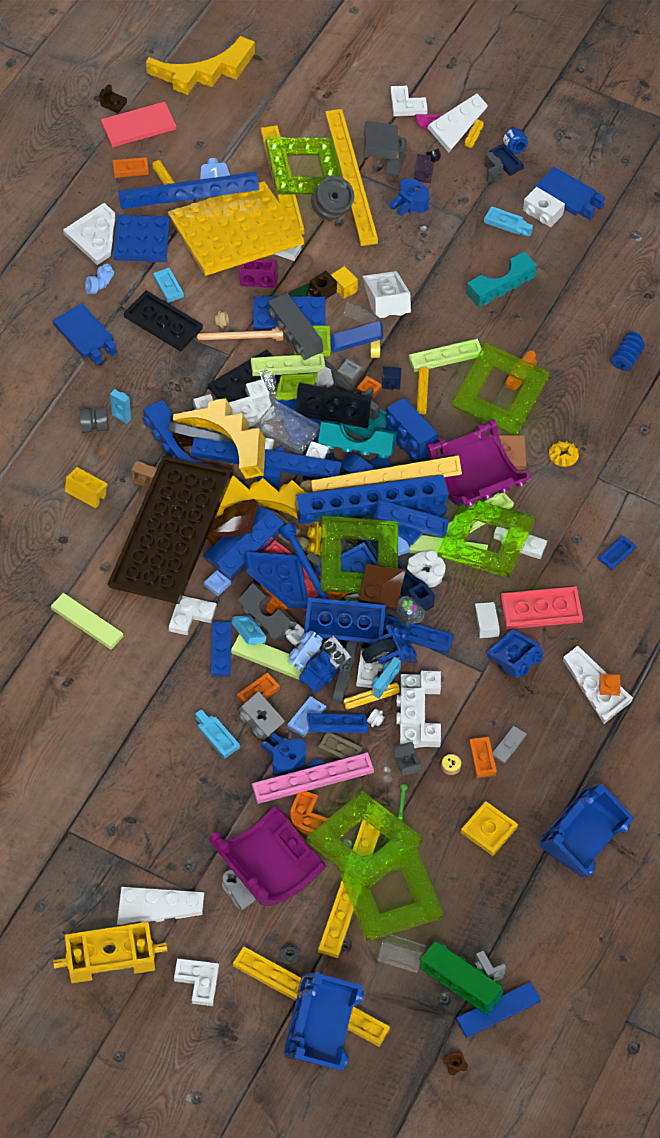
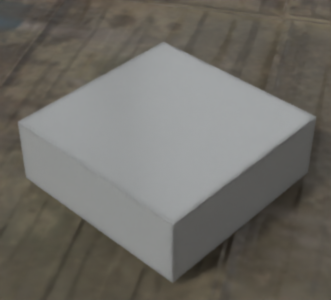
(350, 370)

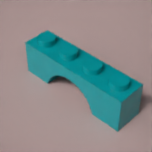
(484, 289)
(334, 435)

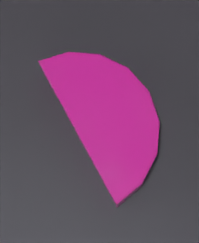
(424, 120)

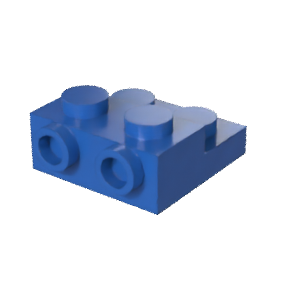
(516, 653)

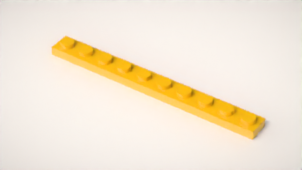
(350, 172)

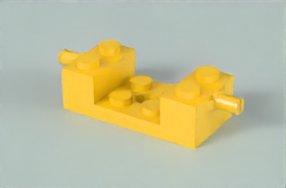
(87, 955)

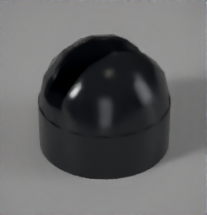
(435, 155)

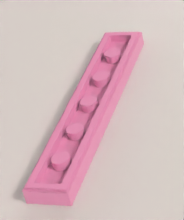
(312, 778)

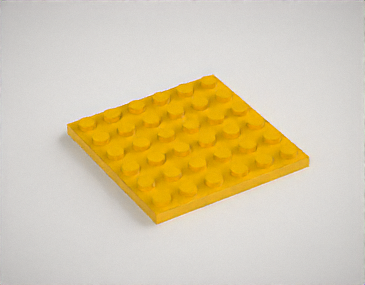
(235, 229)

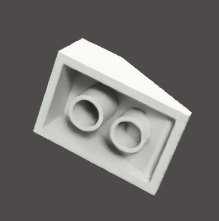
(387, 294)

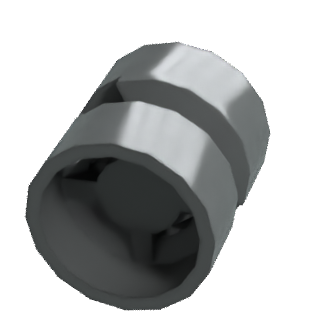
(93, 419)

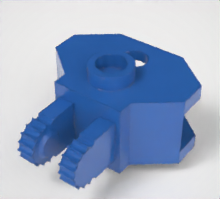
(411, 198)
(318, 672)
(285, 754)

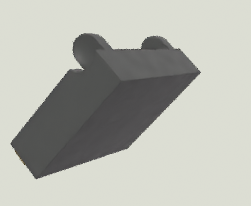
(382, 140)

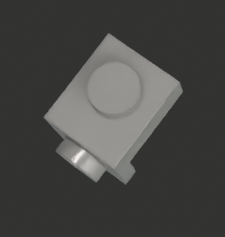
(482, 962)

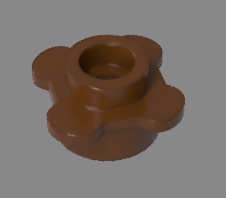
(455, 1057)

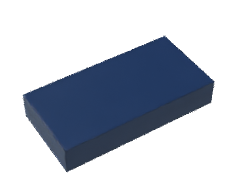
(510, 162)

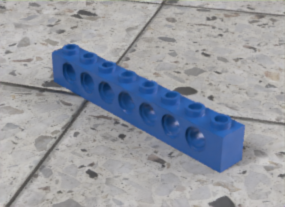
(361, 495)

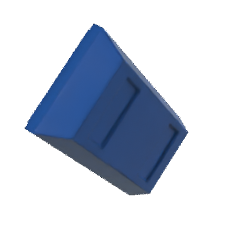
(617, 552)

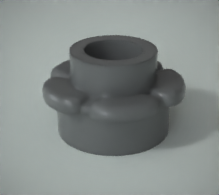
(290, 960)

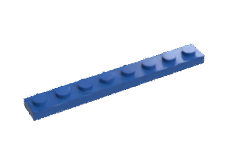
(188, 190)
(273, 460)

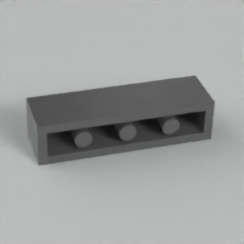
(295, 326)

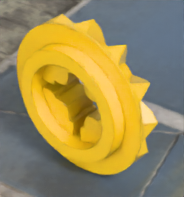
(566, 459)

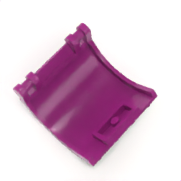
(482, 463)
(270, 858)

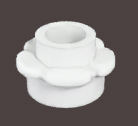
(376, 718)

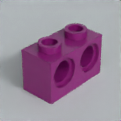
(259, 273)

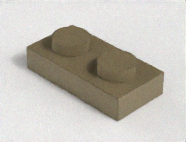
(338, 747)

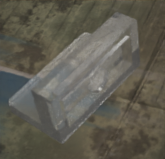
(401, 953)

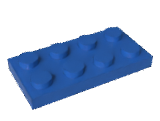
(311, 307)

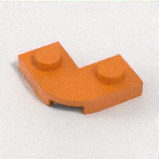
(302, 814)

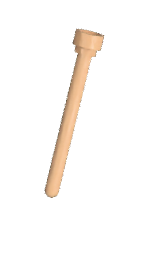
(274, 334)

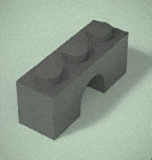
(255, 602)

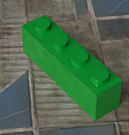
(461, 977)

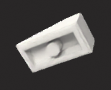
(487, 620)

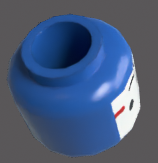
(515, 140)

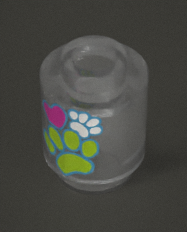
(411, 609)

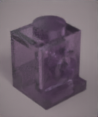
(424, 168)

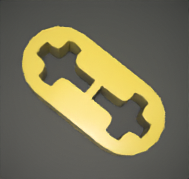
(375, 349)

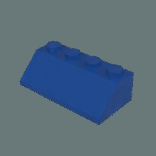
(229, 552)
(345, 619)

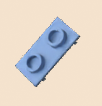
(300, 655)

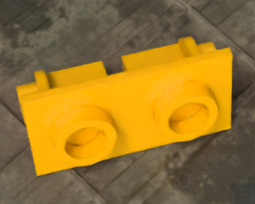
(314, 535)

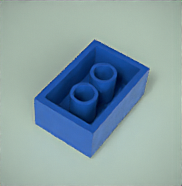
(411, 430)

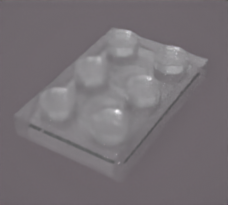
(288, 427)

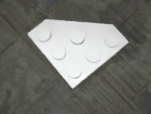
(94, 233)

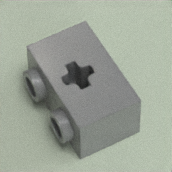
(258, 706)

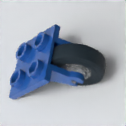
(384, 648)

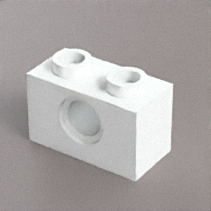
(543, 207)

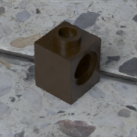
(323, 285)

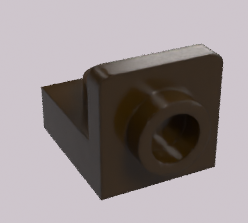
(111, 100)

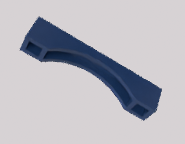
(411, 584)

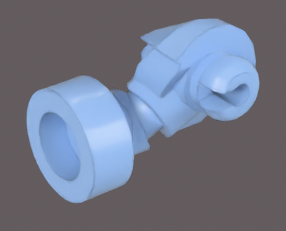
(105, 274)

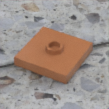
(515, 449)

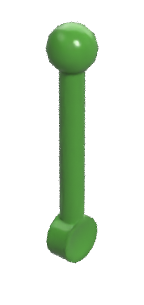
(403, 787)

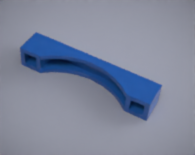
(157, 419)

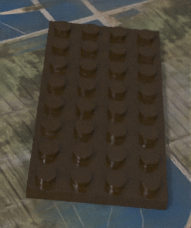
(170, 529)

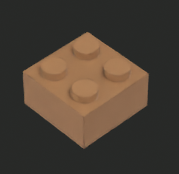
(142, 474)

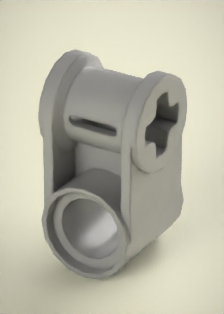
(237, 891)

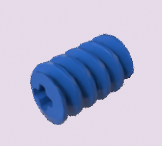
(628, 351)

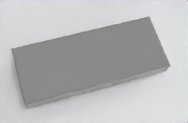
(509, 744)

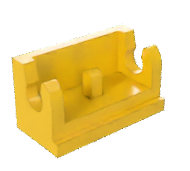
(85, 487)

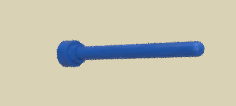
(289, 532)

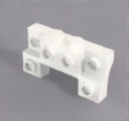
(252, 406)
(413, 709)

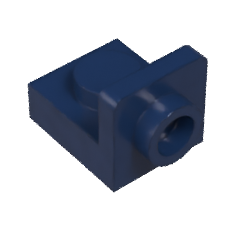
(391, 378)

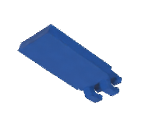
(572, 193)
(85, 333)

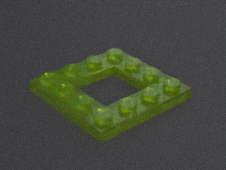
(281, 147)
(489, 358)
(353, 528)
(500, 563)
(366, 873)
(422, 911)

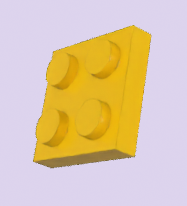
(489, 828)

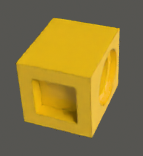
(346, 282)

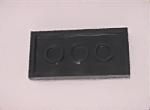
(163, 320)
(233, 384)
(333, 405)

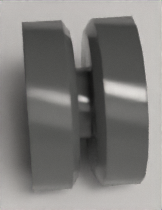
(332, 198)

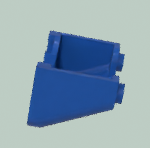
(585, 829)
(322, 1020)

